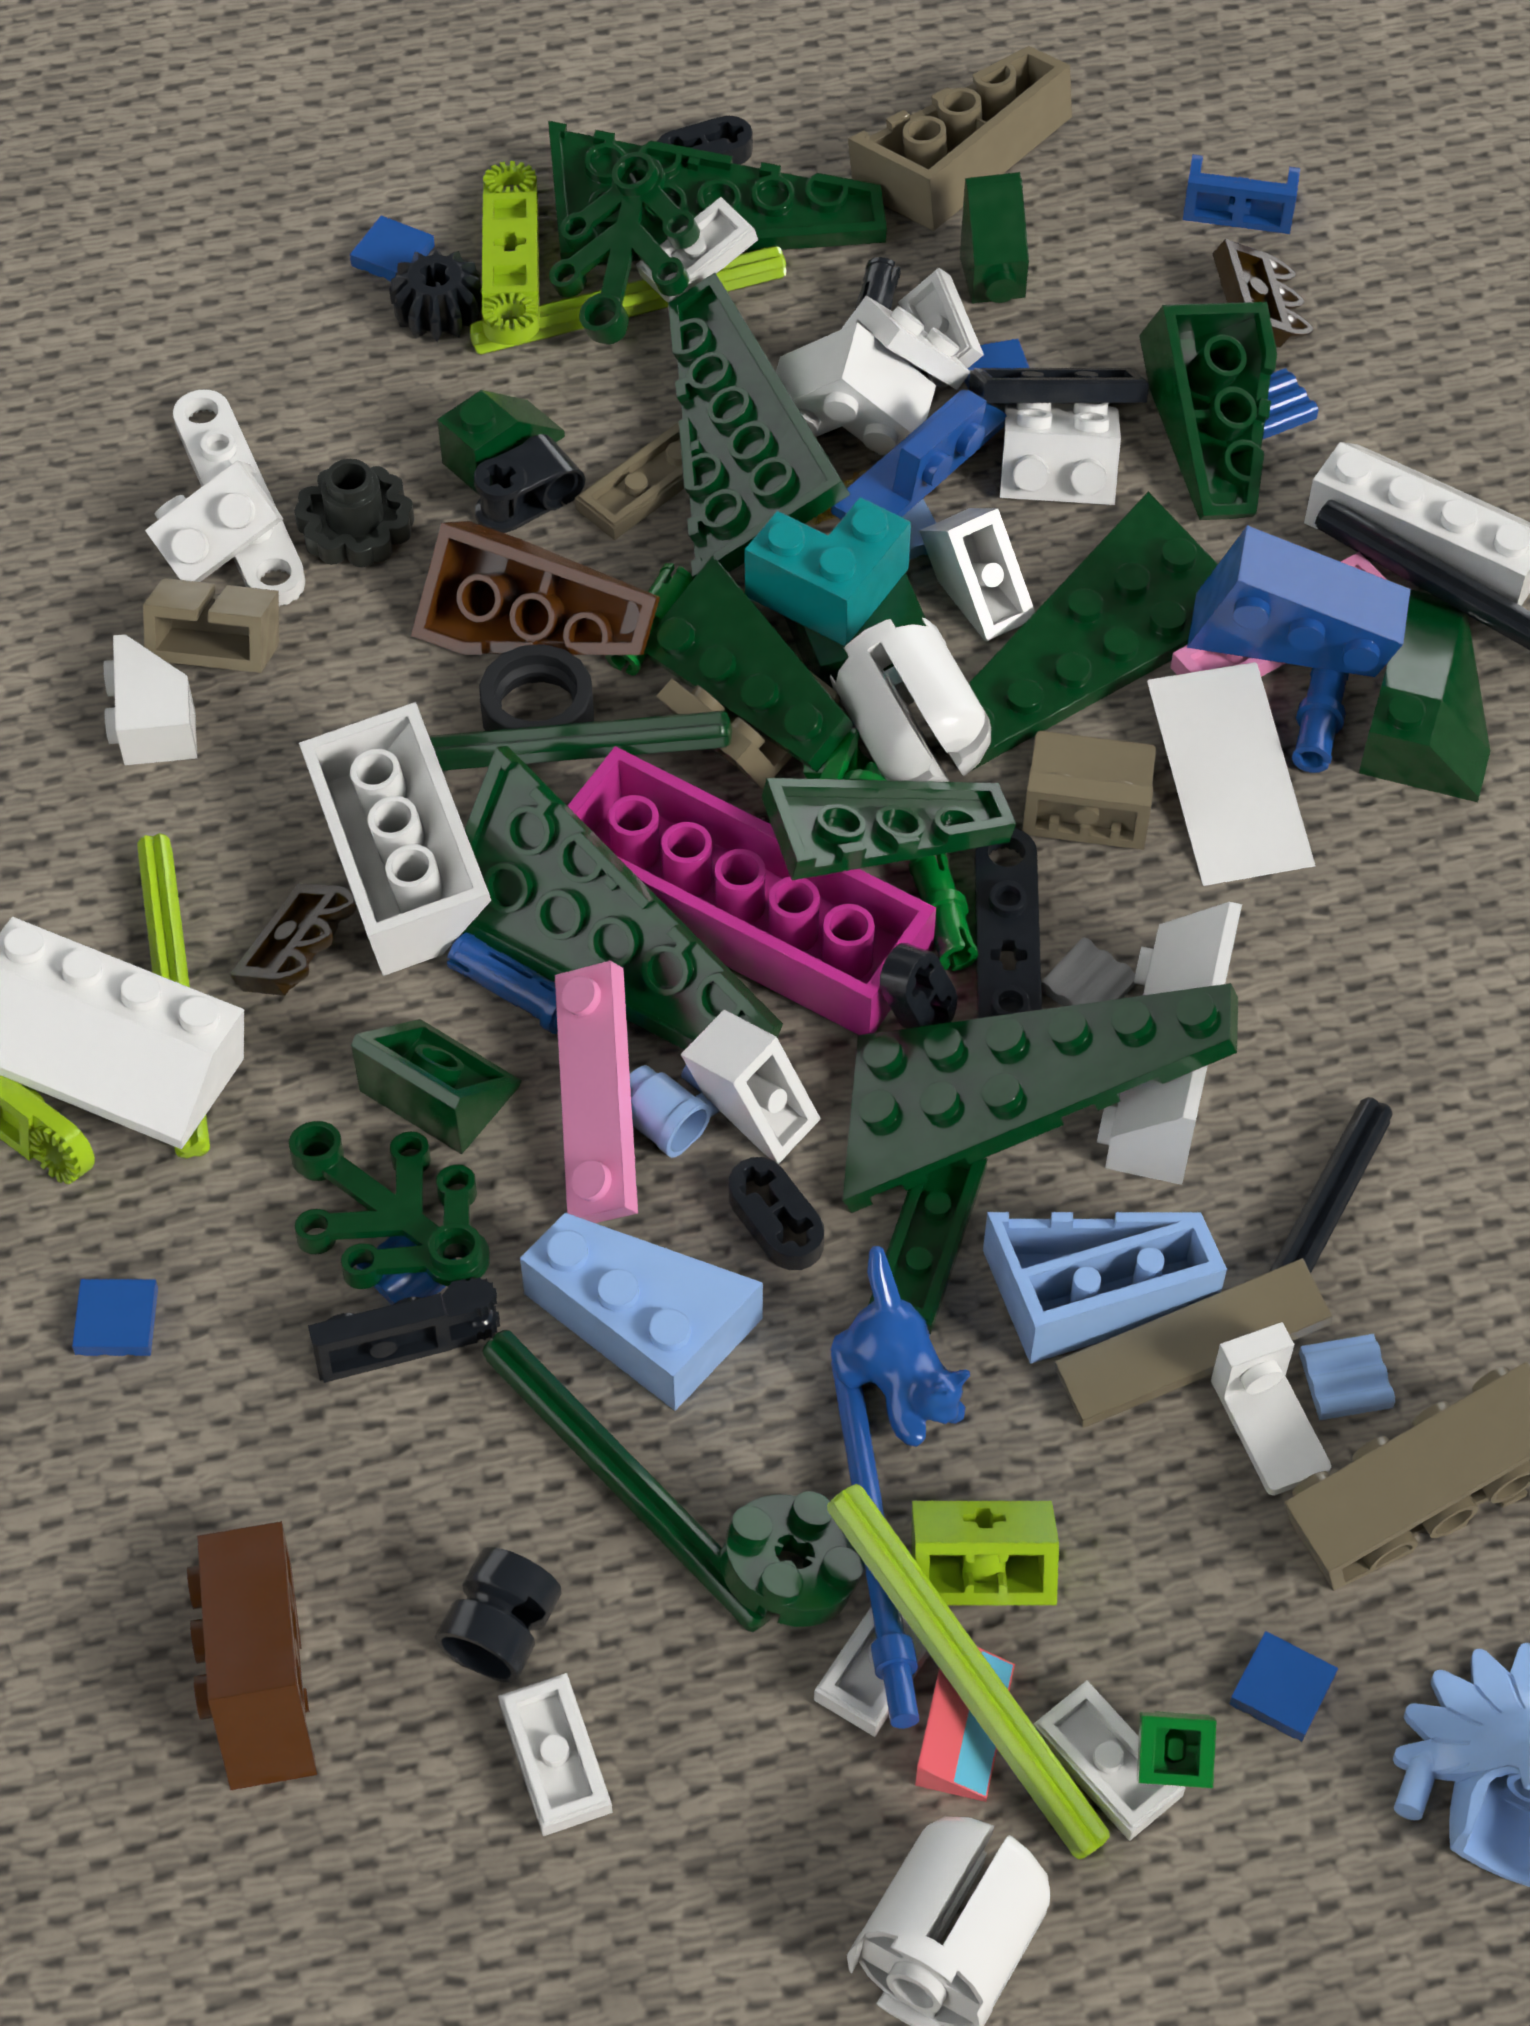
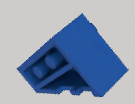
(1298, 608)

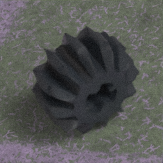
(436, 294)

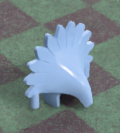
(1483, 1747)

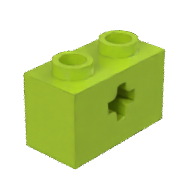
(988, 1551)

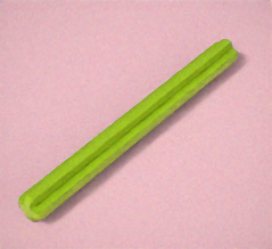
(639, 298)
(166, 938)
(968, 1672)

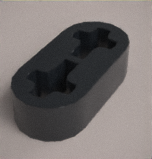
(712, 137)
(917, 987)
(787, 1205)

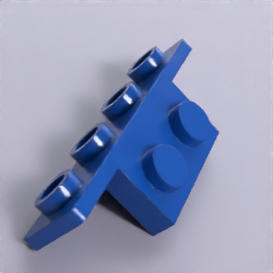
(926, 455)

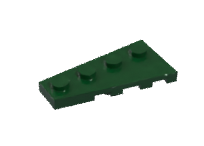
(736, 655)
(869, 823)

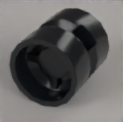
(502, 1606)

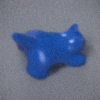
(894, 1350)

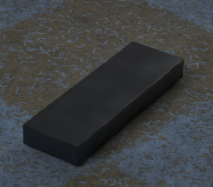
(1059, 385)

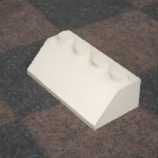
(1430, 515)
(397, 835)
(112, 1034)
(1156, 1120)

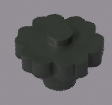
(354, 514)

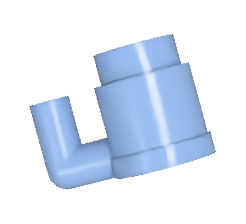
(667, 1110)

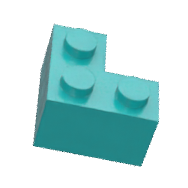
(833, 578)

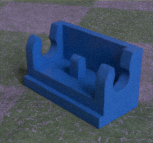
(1240, 200)

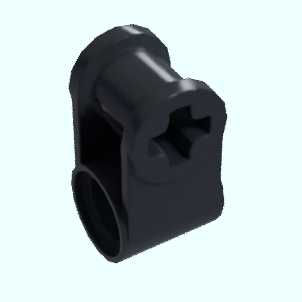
(531, 479)

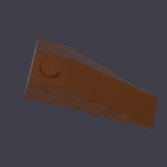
(505, 593)

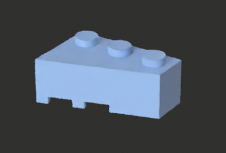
(1097, 1278)
(641, 1304)

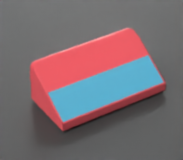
(955, 1748)

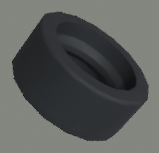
(535, 665)

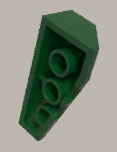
(1211, 390)
(1430, 707)

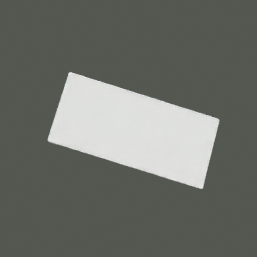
(1230, 773)

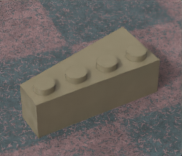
(964, 135)
(1418, 1480)

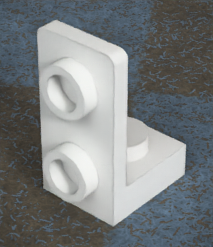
(1266, 1410)

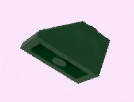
(994, 238)
(486, 428)

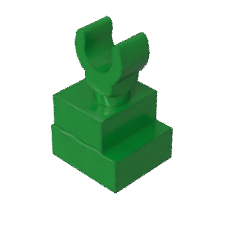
(1176, 1749)

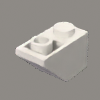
(152, 706)

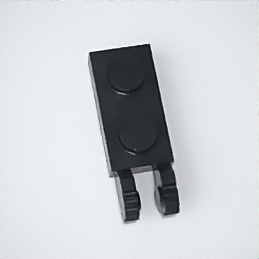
(405, 1330)

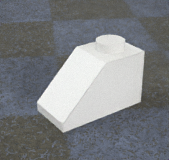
(979, 570)
(752, 1084)

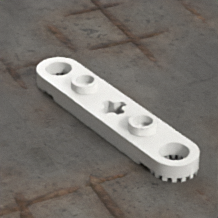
(221, 441)

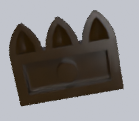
(1259, 277)
(293, 938)

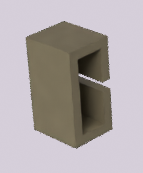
(222, 631)

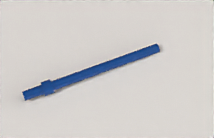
(892, 1650)

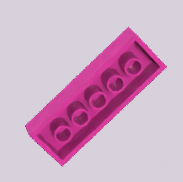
(730, 885)

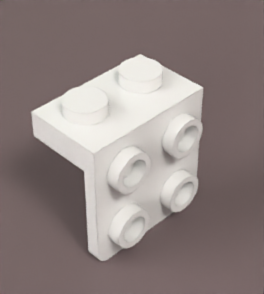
(1061, 452)

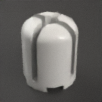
(920, 674)
(967, 1973)

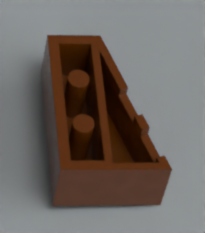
(250, 1655)

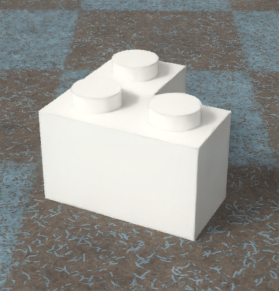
(857, 385)

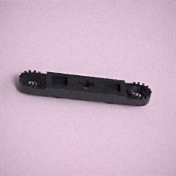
(1007, 922)

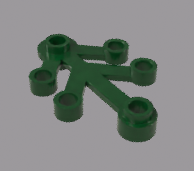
(635, 184)
(389, 1213)

